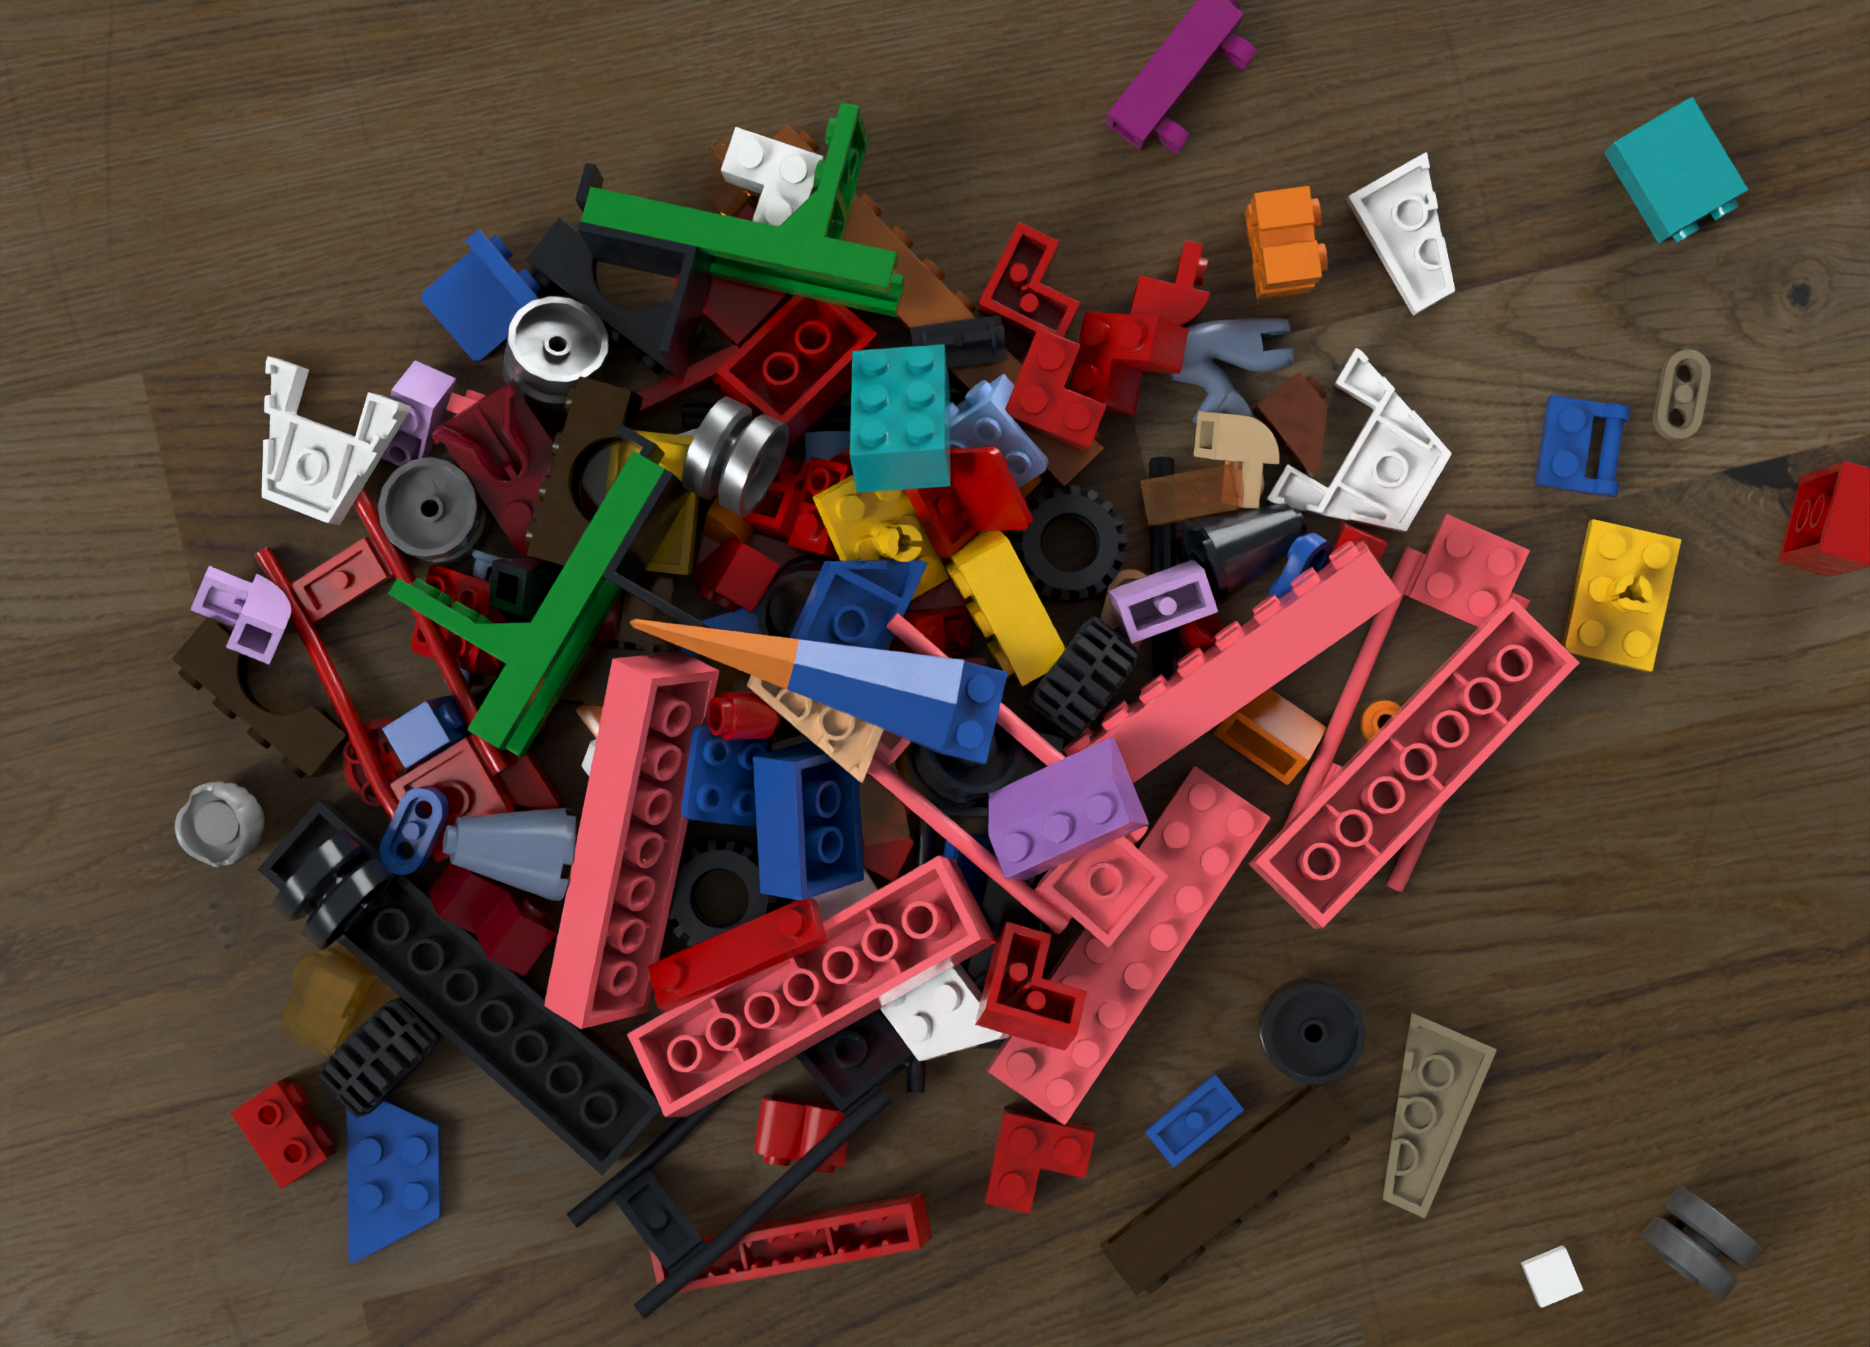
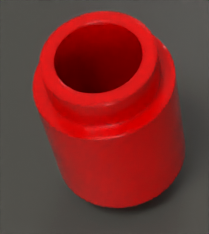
(741, 716)

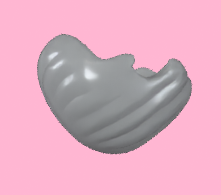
(220, 823)

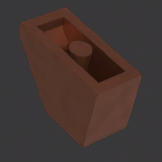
(1297, 421)

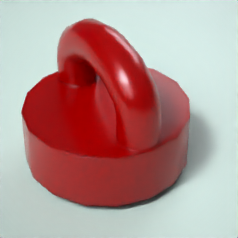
(1199, 633)

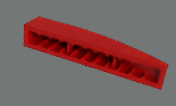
(818, 1241)

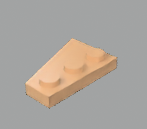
(836, 733)

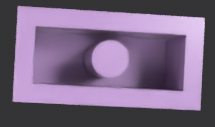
(1162, 601)

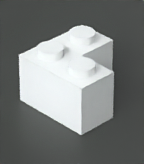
(774, 170)

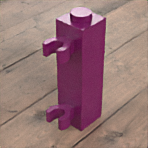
(1174, 69)

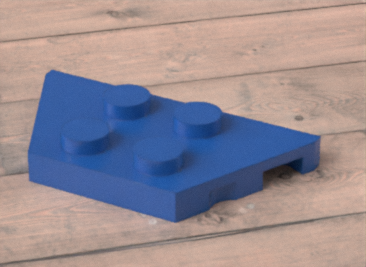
(857, 601)
(391, 1176)

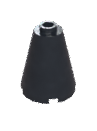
(1239, 544)

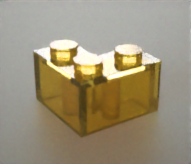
(325, 999)

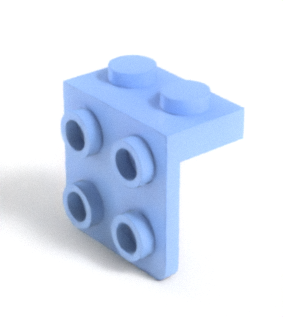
(985, 423)

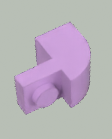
(254, 610)

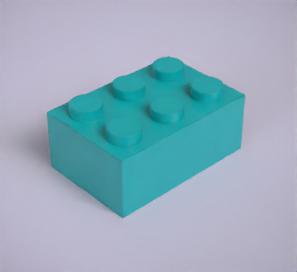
(900, 418)

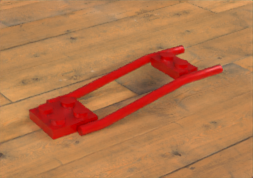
(462, 771)

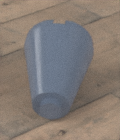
(516, 848)

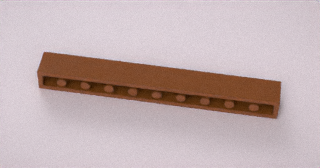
(931, 302)

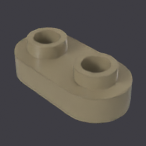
(1683, 397)

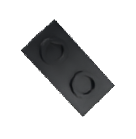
(965, 341)

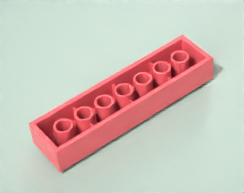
(1244, 660)
(1413, 763)
(628, 839)
(1199, 845)
(870, 959)

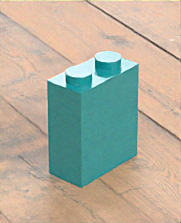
(1676, 172)

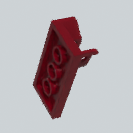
(505, 457)

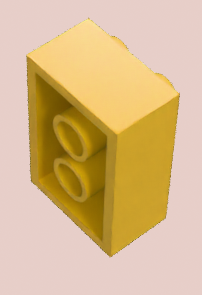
(1005, 606)

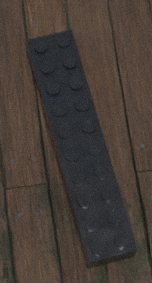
(482, 1007)

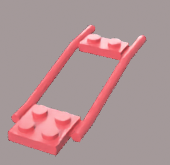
(1462, 575)
(1096, 888)

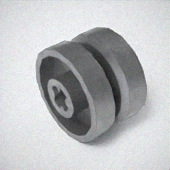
(552, 346)
(735, 456)
(408, 507)
(1701, 1242)

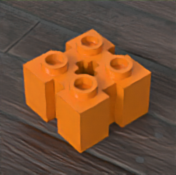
(1284, 242)

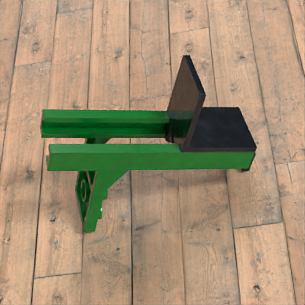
(796, 258)
(603, 564)

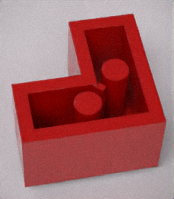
(1018, 290)
(1118, 351)
(1042, 401)
(1018, 997)
(1031, 1143)

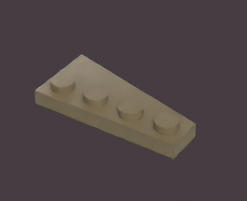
(1433, 1104)

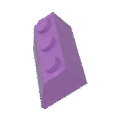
(1063, 811)

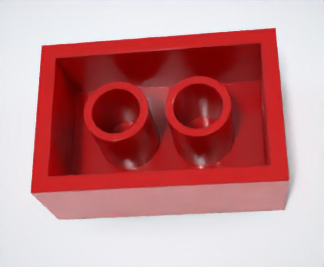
(797, 363)
(1830, 521)

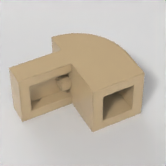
(1243, 444)

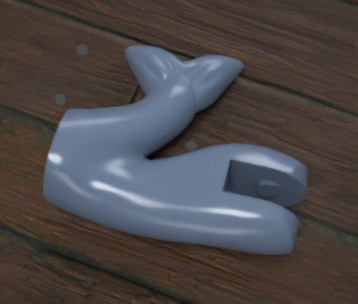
(1237, 343)

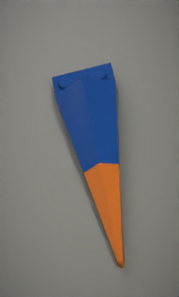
(916, 696)

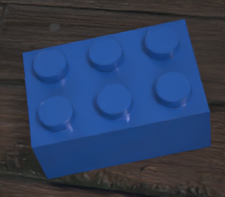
(806, 823)

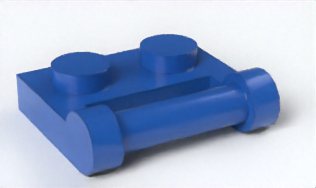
(1567, 441)

